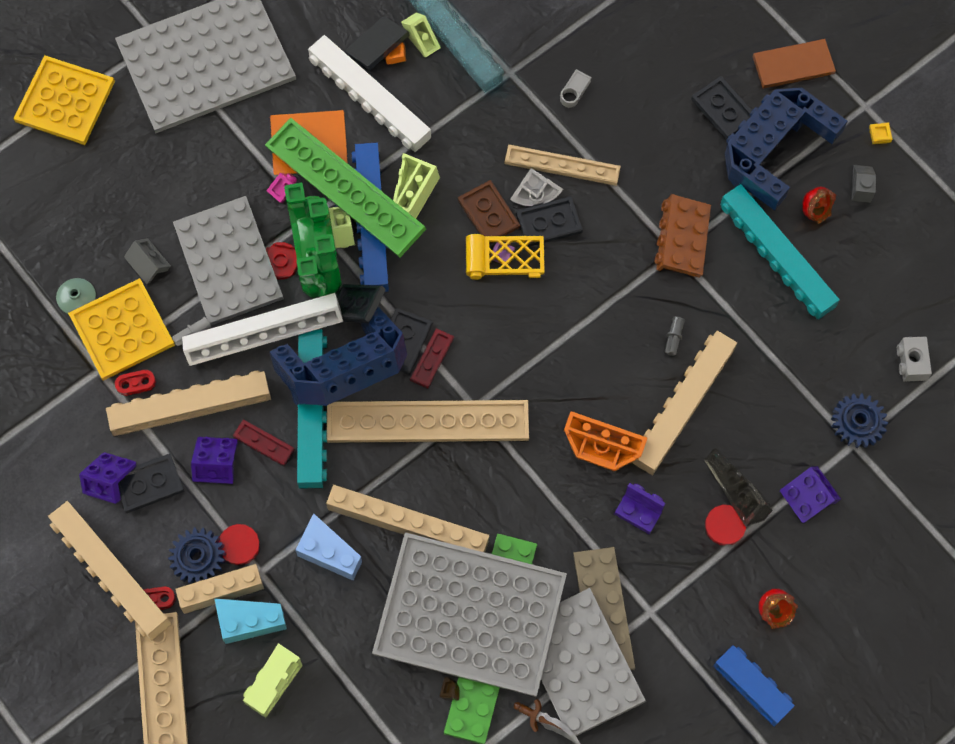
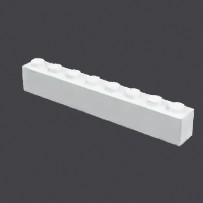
(369, 94)
(262, 329)

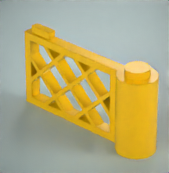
(478, 256)

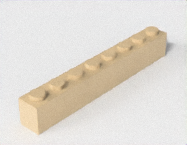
(685, 401)
(188, 403)
(402, 519)
(109, 570)

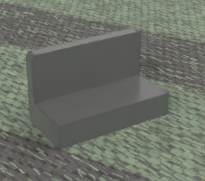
(146, 259)

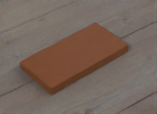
(794, 63)

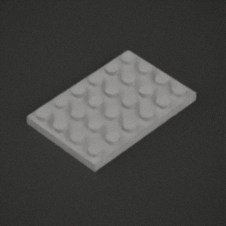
(228, 260)
(586, 667)

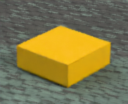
(880, 133)

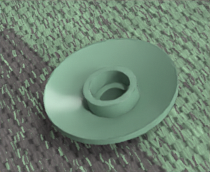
(85, 294)

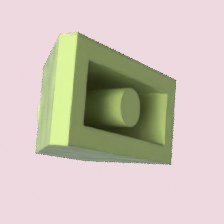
(421, 34)
(341, 228)

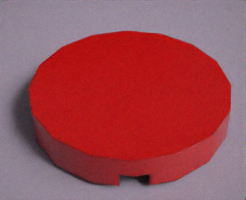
(285, 262)
(724, 525)
(240, 544)

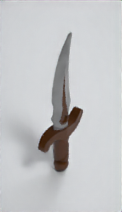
(547, 721)

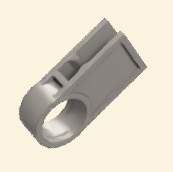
(577, 85)

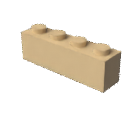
(223, 586)

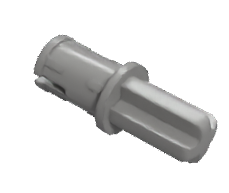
(199, 326)

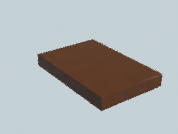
(488, 211)

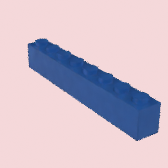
(373, 251)

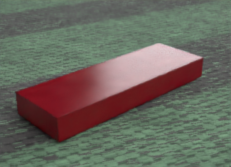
(432, 358)
(263, 443)

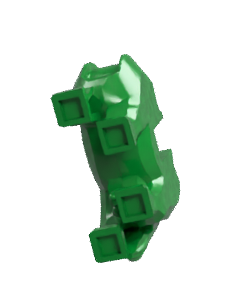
(313, 242)

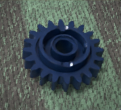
(865, 410)
(188, 547)

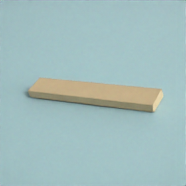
(562, 165)

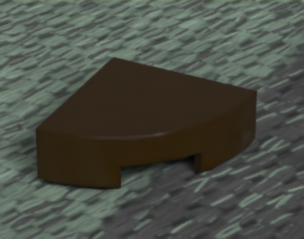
(449, 690)

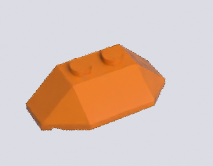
(602, 442)

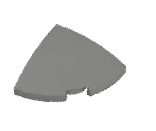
(535, 190)

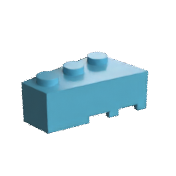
(248, 619)

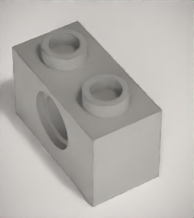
(917, 348)

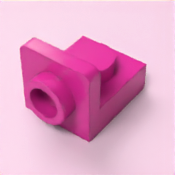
(277, 187)

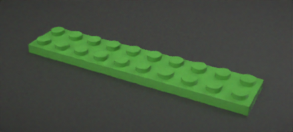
(345, 187)
(473, 712)

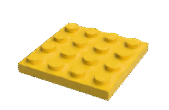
(64, 100)
(121, 329)

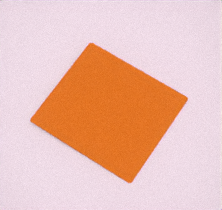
(325, 126)

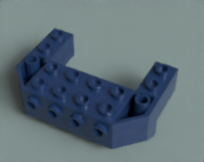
(765, 129)
(345, 368)

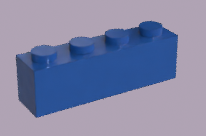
(753, 685)

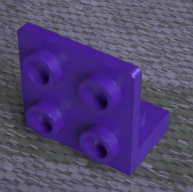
(213, 460)
(103, 475)
(809, 493)
(640, 508)

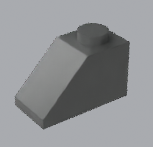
(863, 183)

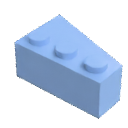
(328, 550)

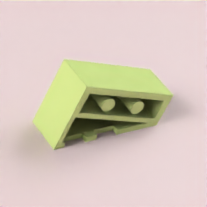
(415, 184)
(272, 680)

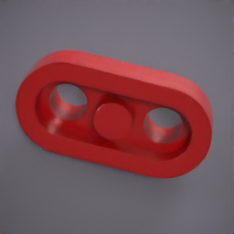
(135, 382)
(158, 593)

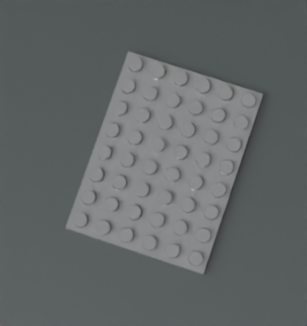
(204, 60)
(470, 614)

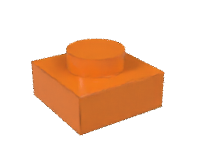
(397, 55)

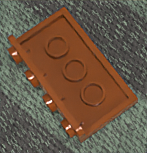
(683, 235)

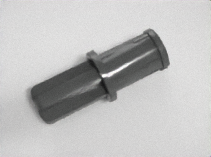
(674, 336)

